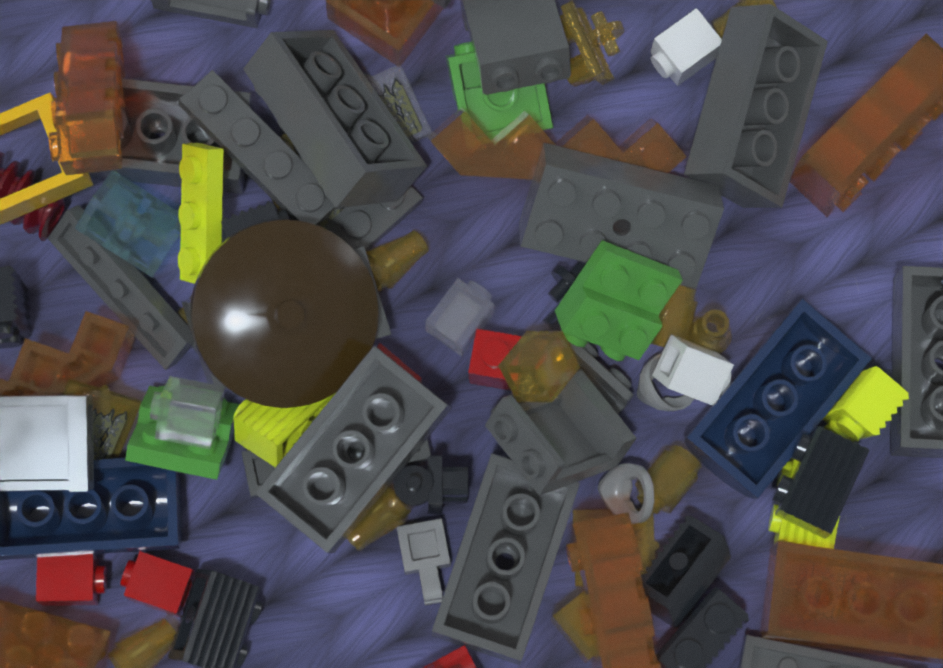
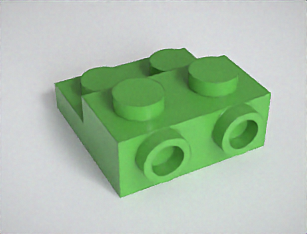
(494, 110)
(617, 302)
(179, 457)

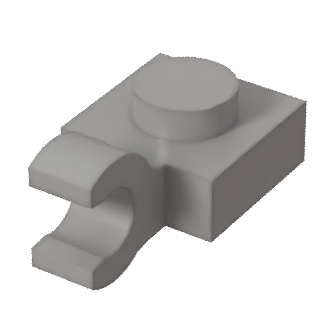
(423, 552)

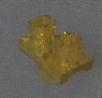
(591, 62)

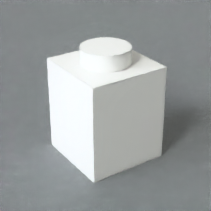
(685, 48)
(693, 370)

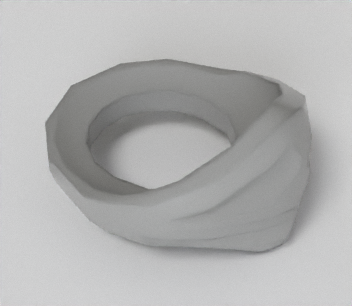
(647, 394)
(617, 488)

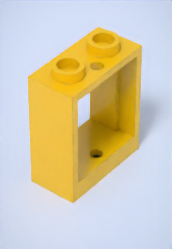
(46, 190)

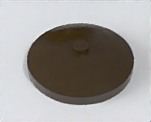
(283, 313)

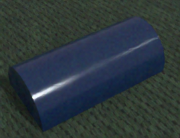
(776, 400)
(127, 511)

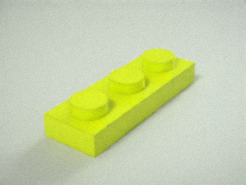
(200, 207)

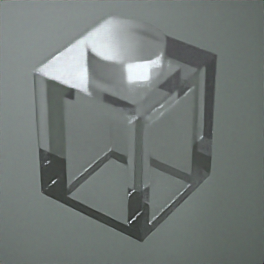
(460, 314)
(187, 412)

